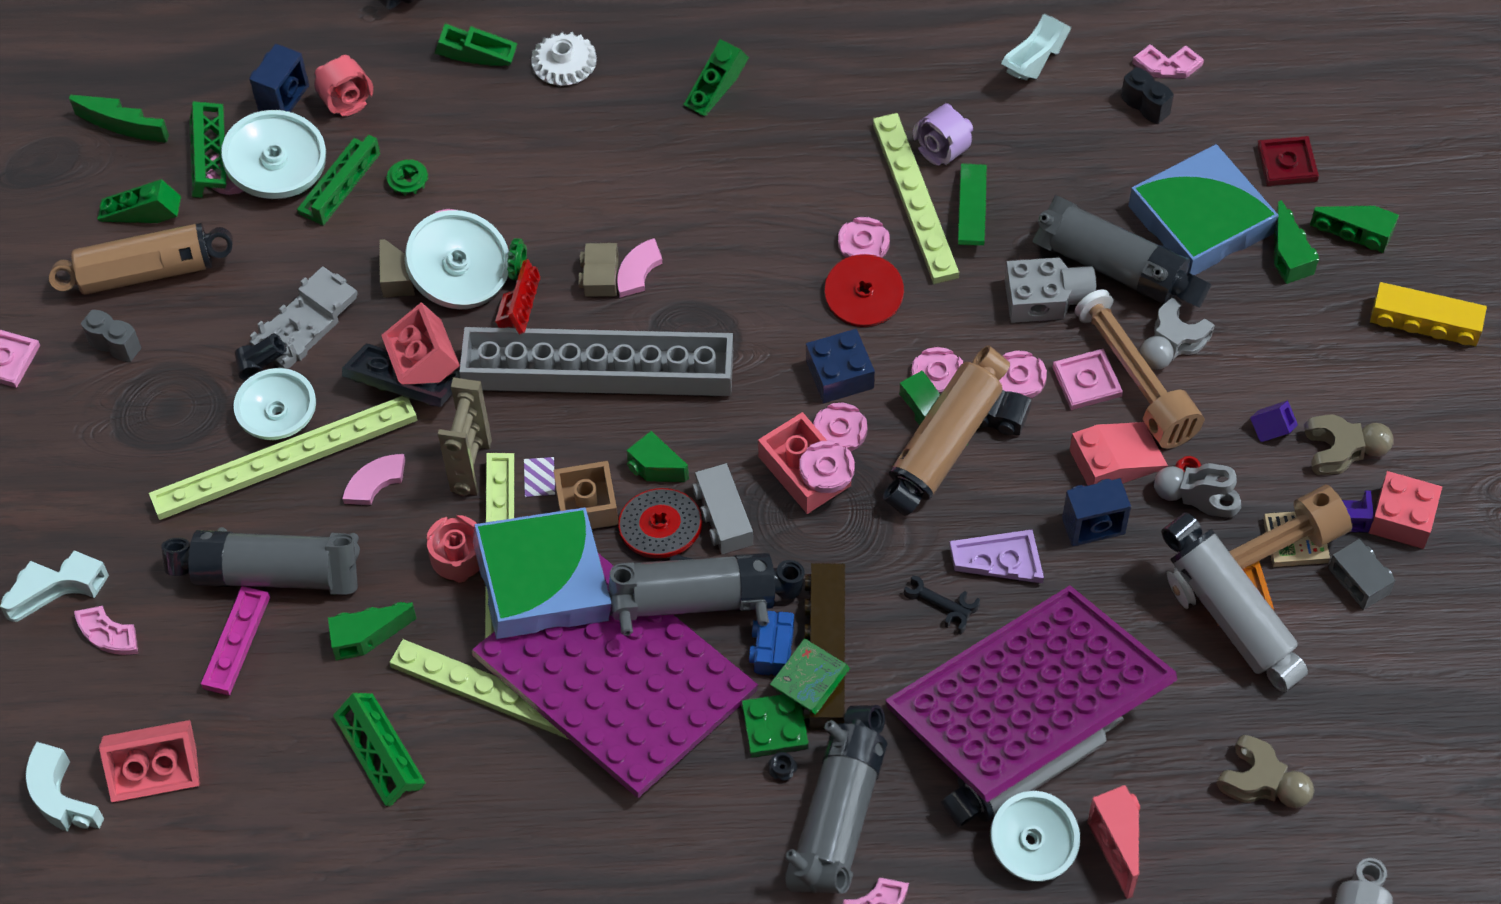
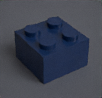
(279, 80)
(840, 365)
(1096, 511)

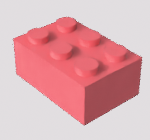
(782, 453)

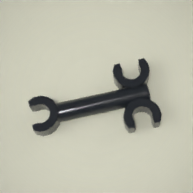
(958, 612)

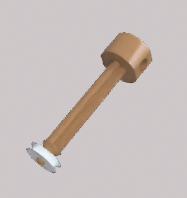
(1171, 414)
(1319, 516)

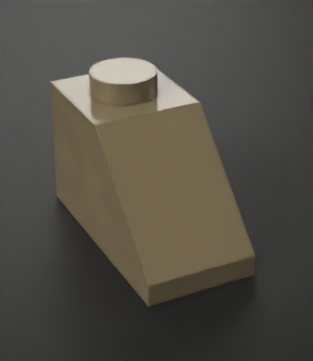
(393, 272)

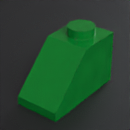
(656, 461)

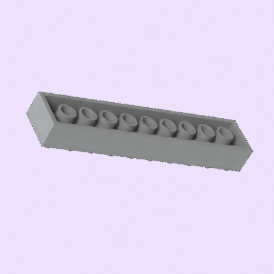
(598, 361)

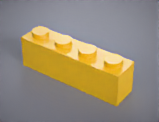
(1428, 314)

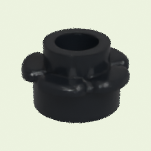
(782, 759)

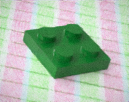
(774, 725)

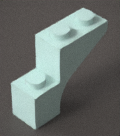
(1031, 55)
(40, 585)

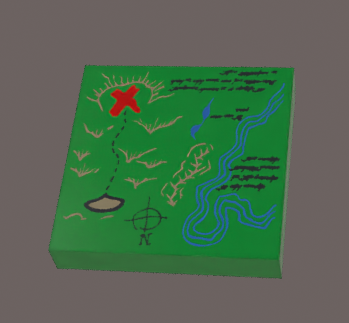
(810, 676)

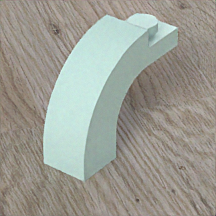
(43, 779)

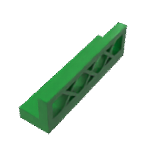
(198, 150)
(343, 182)
(381, 741)

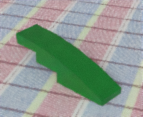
(112, 116)
(972, 204)

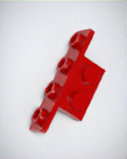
(517, 304)

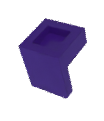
(1274, 421)
(1360, 512)

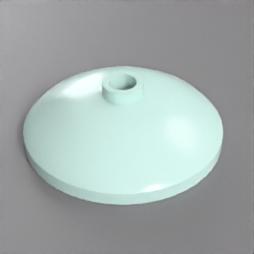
(271, 393)
(1050, 825)

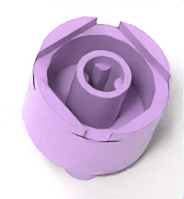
(943, 135)

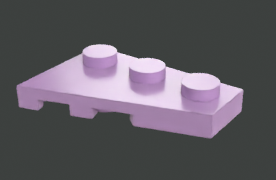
(999, 555)

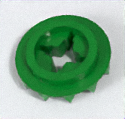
(414, 170)
(516, 256)

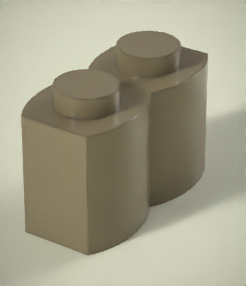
(600, 269)

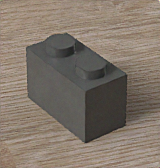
(1362, 574)

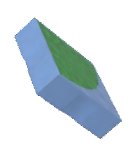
(1203, 209)
(541, 572)

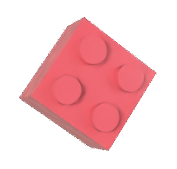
(1405, 510)

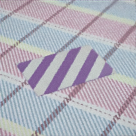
(539, 476)

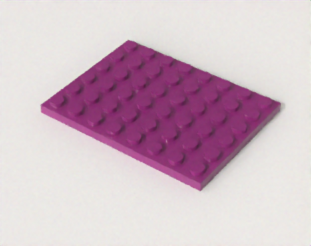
(1030, 692)
(619, 697)

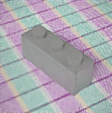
(723, 509)

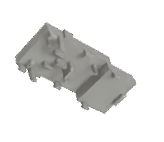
(308, 316)

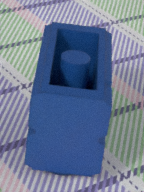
(773, 643)

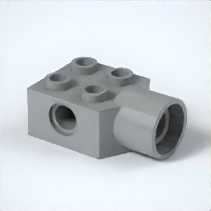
(1045, 288)

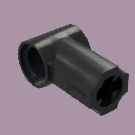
(253, 358)

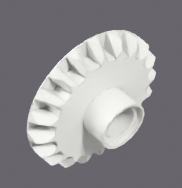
(563, 59)

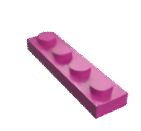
(235, 640)

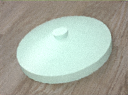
(273, 154)
(457, 259)

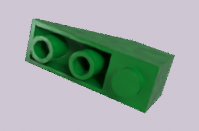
(716, 77)
(143, 204)
(1361, 224)
(1292, 251)
(363, 631)

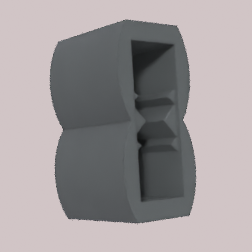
(111, 335)

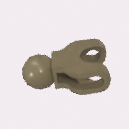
(1347, 442)
(1266, 778)

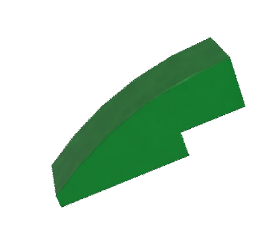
(475, 46)
(919, 395)

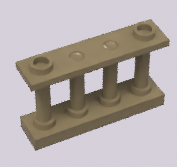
(468, 434)

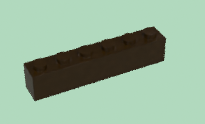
(827, 631)

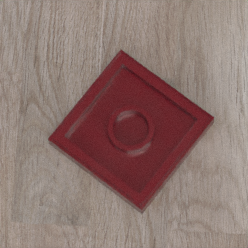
(1287, 161)

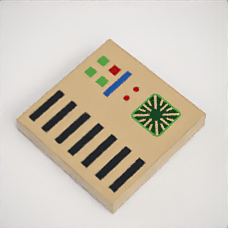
(1298, 553)

